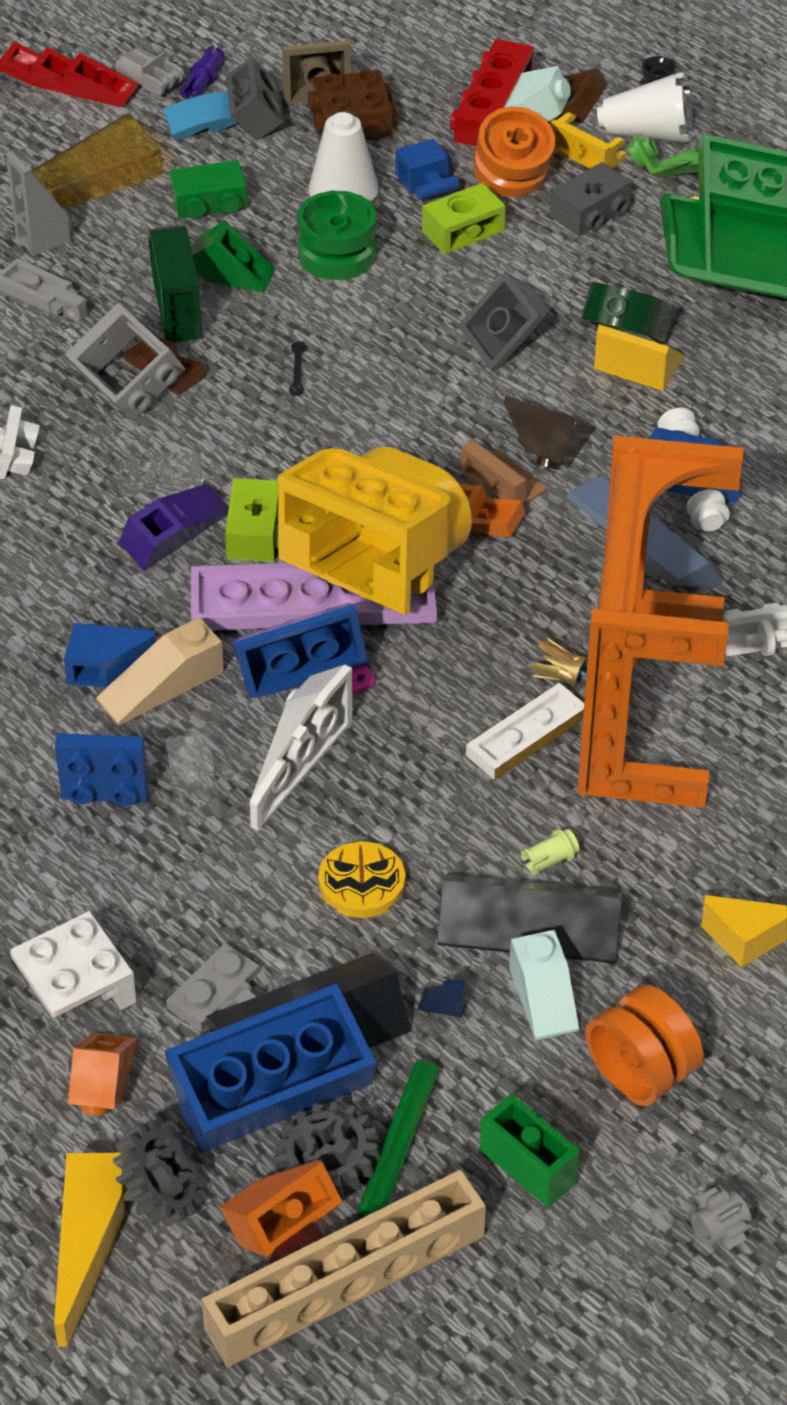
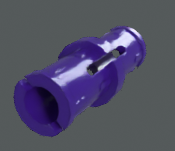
(203, 72)

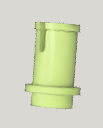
(551, 851)

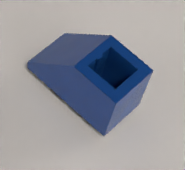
(102, 653)

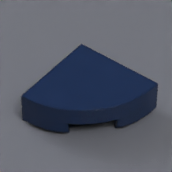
(445, 999)

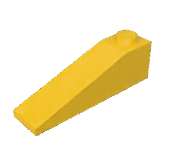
(89, 1225)

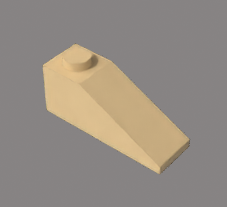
(165, 671)

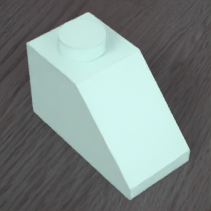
(542, 92)
(543, 984)

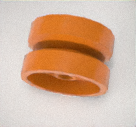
(513, 151)
(644, 1044)

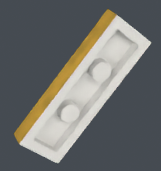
(525, 731)

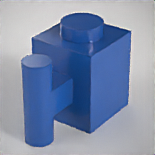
(425, 169)

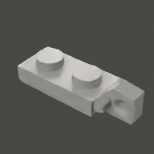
(42, 290)

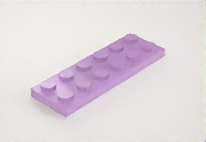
(279, 592)

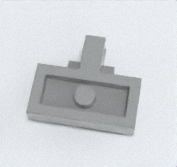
(214, 986)

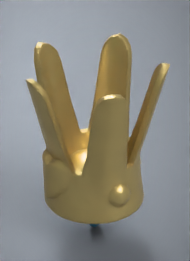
(567, 665)

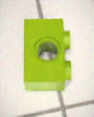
(463, 218)

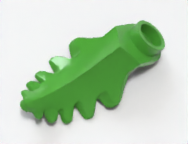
(645, 153)

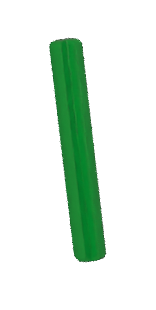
(399, 1137)

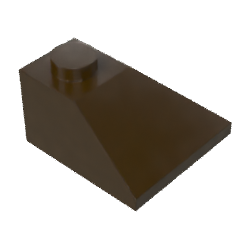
(548, 434)

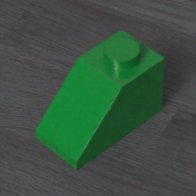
(230, 260)

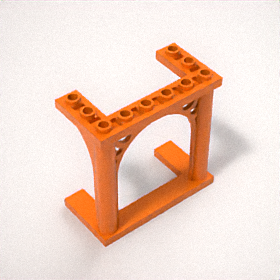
(645, 622)

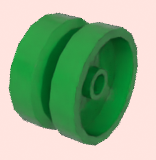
(336, 235)

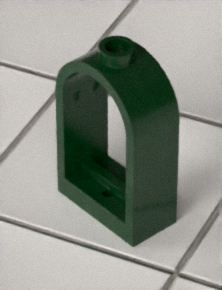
(175, 283)
(628, 312)

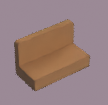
(498, 474)

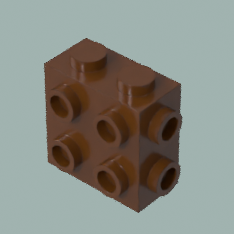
(358, 94)

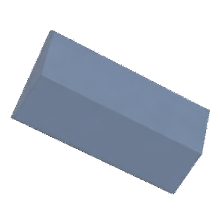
(665, 550)

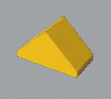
(744, 926)

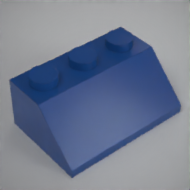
(299, 648)

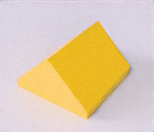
(635, 358)

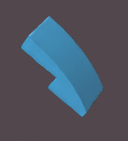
(199, 113)

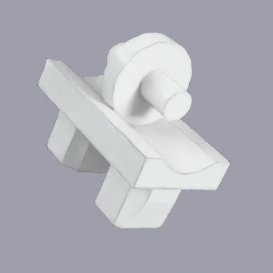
(21, 434)
(756, 630)

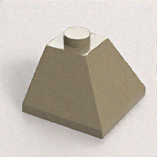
(307, 61)

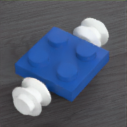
(706, 504)

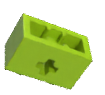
(252, 520)

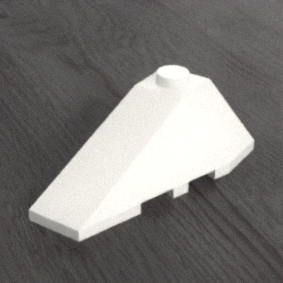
(307, 729)

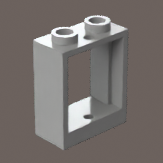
(118, 329)

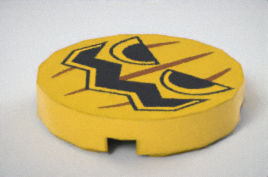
(361, 879)

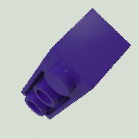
(171, 524)

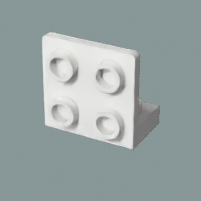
(75, 966)

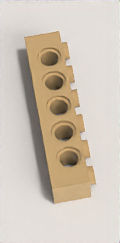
(343, 1268)

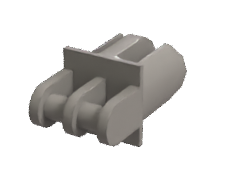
(150, 71)

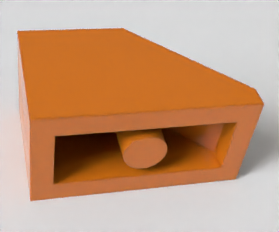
(100, 1072)
(280, 1206)

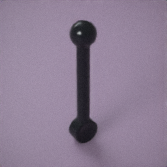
(296, 388)

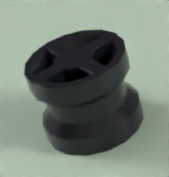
(657, 68)

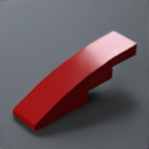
(75, 77)

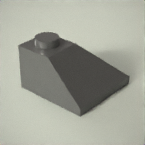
(503, 319)

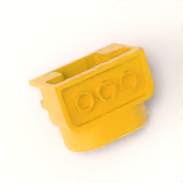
(371, 521)

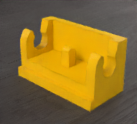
(583, 146)

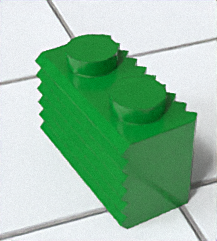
(208, 189)
(529, 1150)

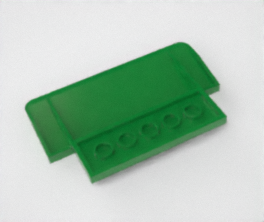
(738, 224)

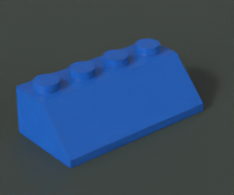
(269, 1067)

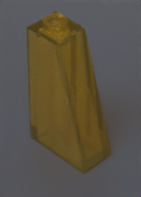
(102, 164)

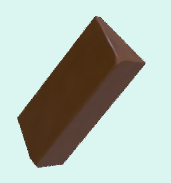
(584, 93)

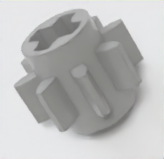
(721, 1218)

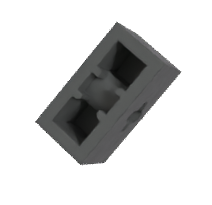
(590, 199)

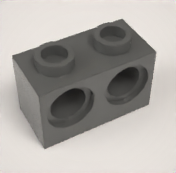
(254, 99)

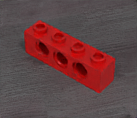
(490, 87)

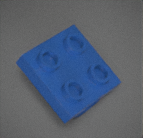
(102, 768)

